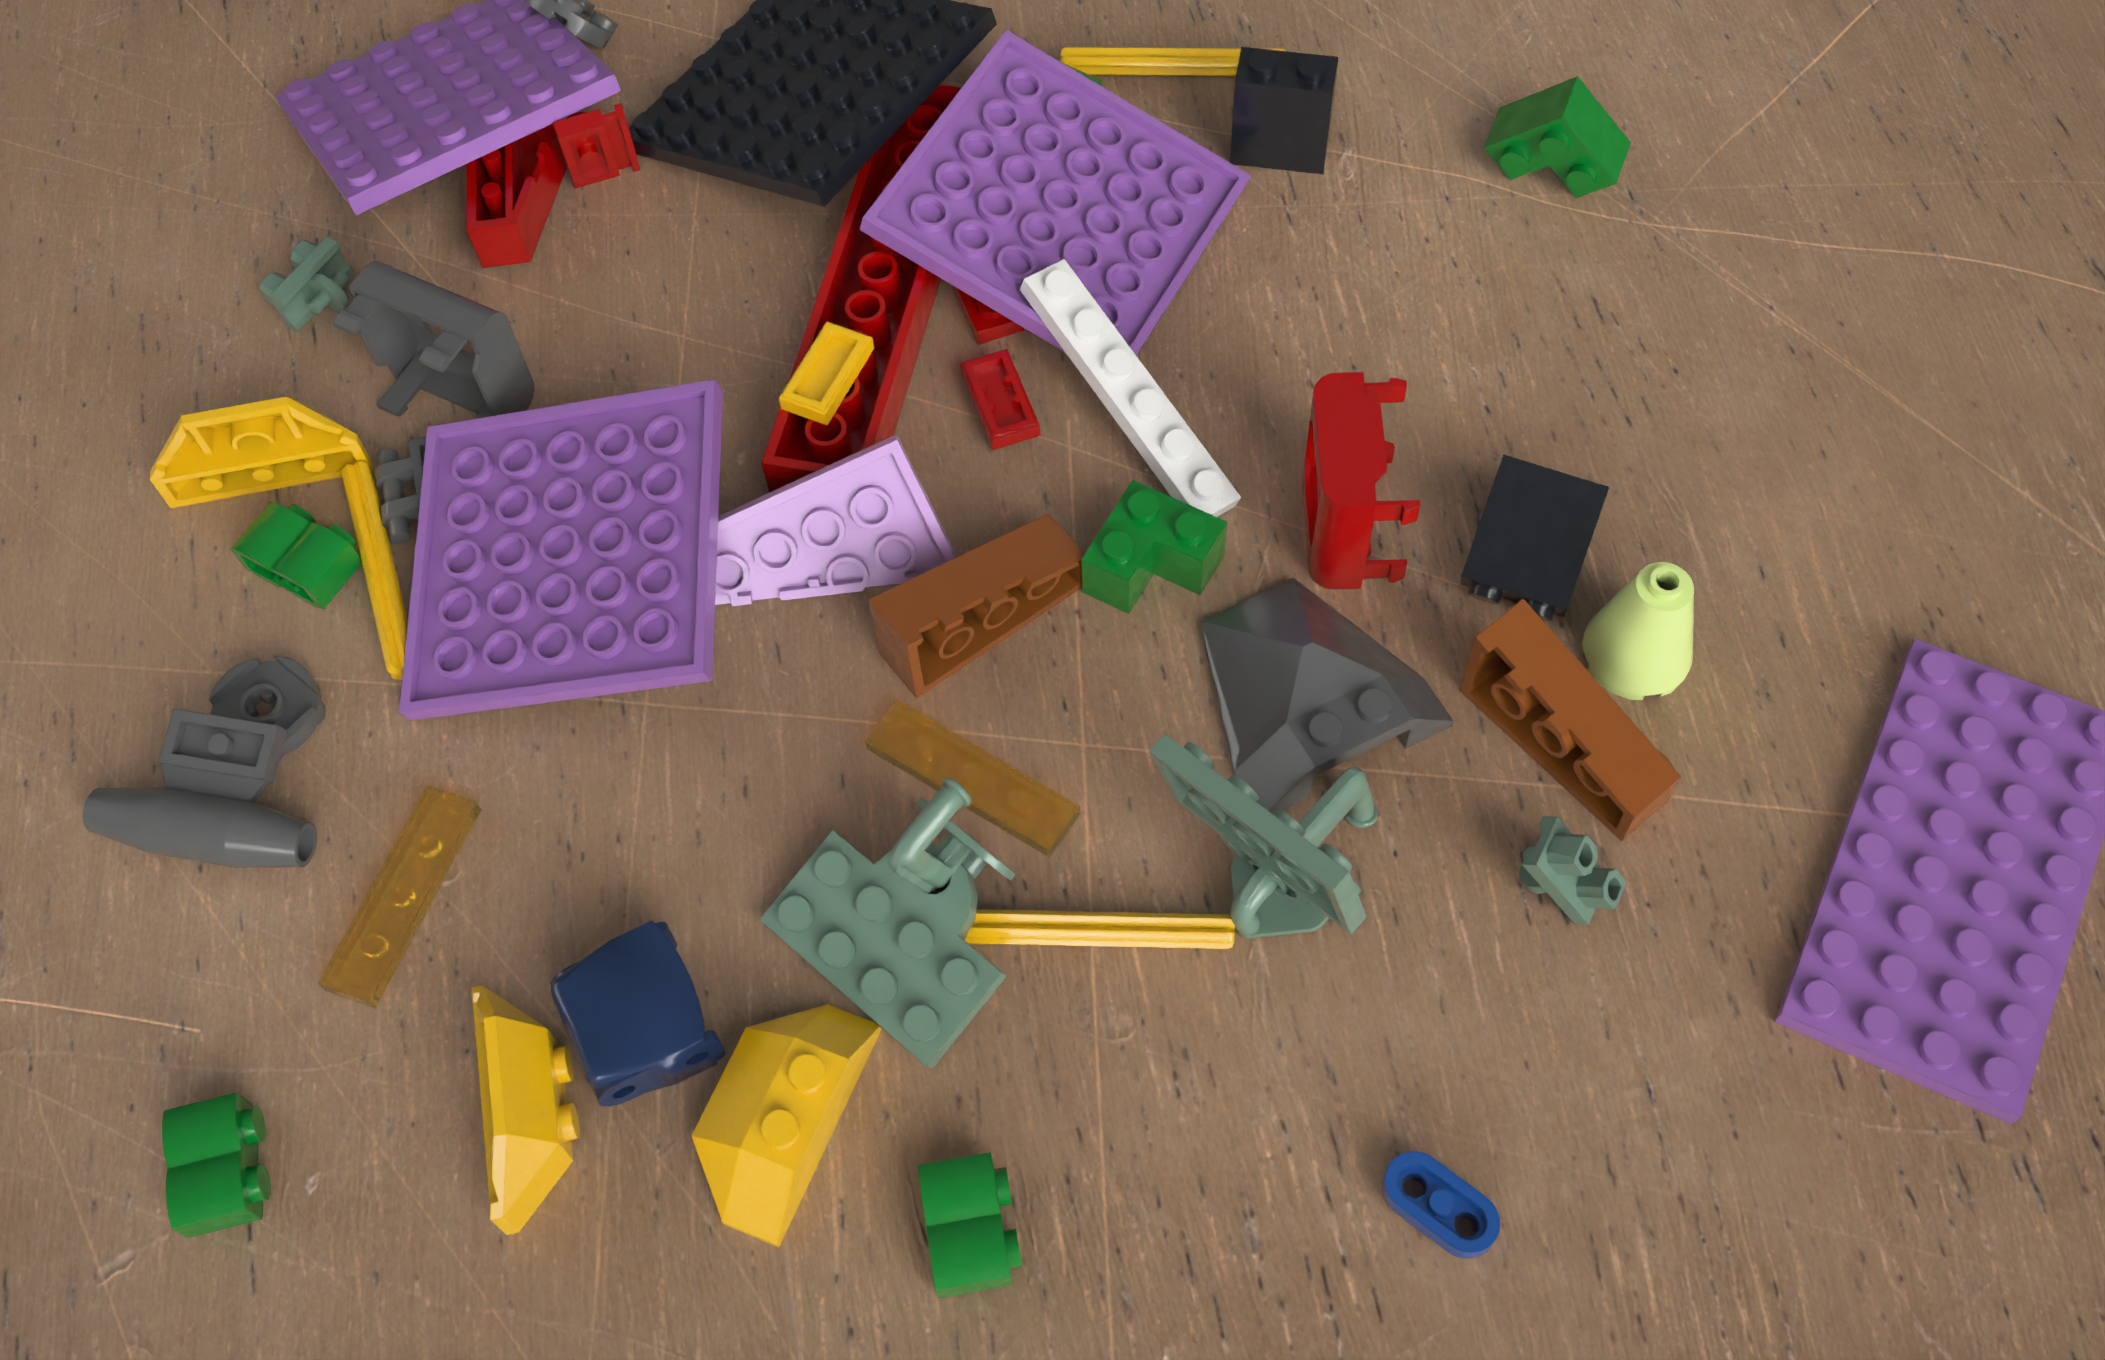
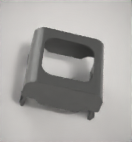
(392, 318)

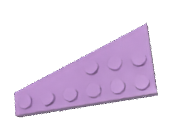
(832, 532)

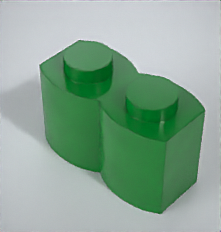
(298, 553)
(214, 1165)
(966, 1225)

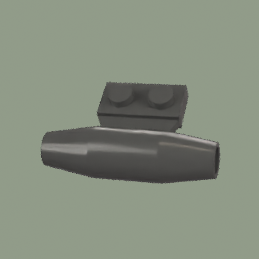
(207, 808)

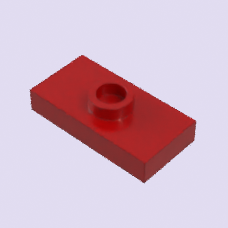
(1000, 399)

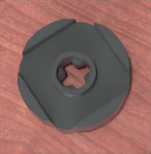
(578, 19)
(251, 682)

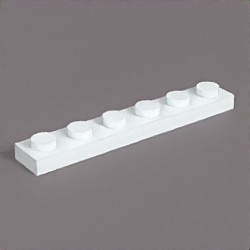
(1128, 390)

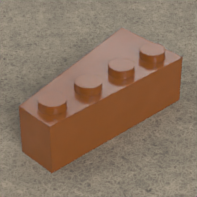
(974, 602)
(1566, 721)

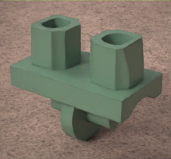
(312, 285)
(1568, 872)

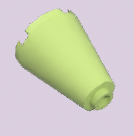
(1644, 634)

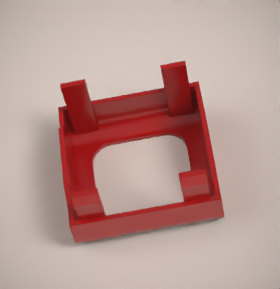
(1339, 479)

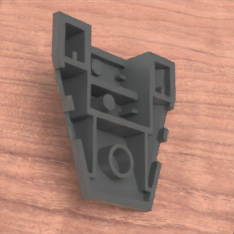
(1307, 691)

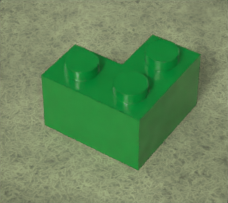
(1559, 130)
(1149, 537)

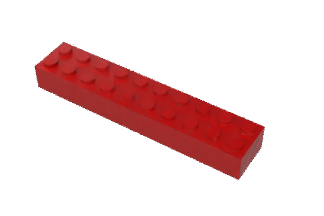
(875, 295)

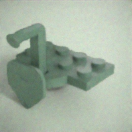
(1278, 871)
(898, 926)

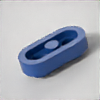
(1443, 1202)

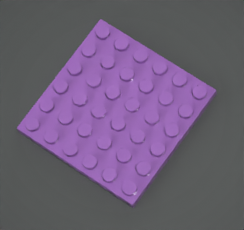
(442, 98)
(1051, 170)
(566, 553)

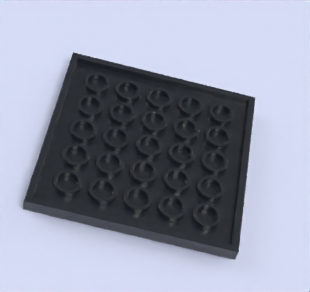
(807, 90)

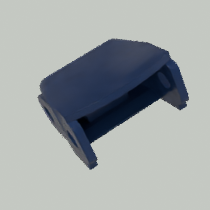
(634, 1016)

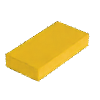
(826, 373)

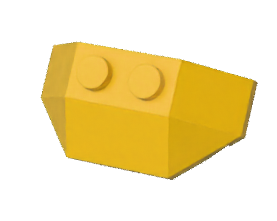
(252, 451)
(523, 1108)
(778, 1114)

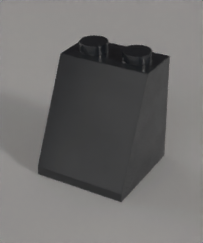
(1283, 109)
(1533, 537)

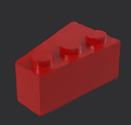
(512, 197)

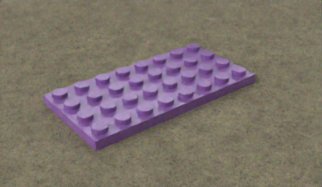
(1956, 883)

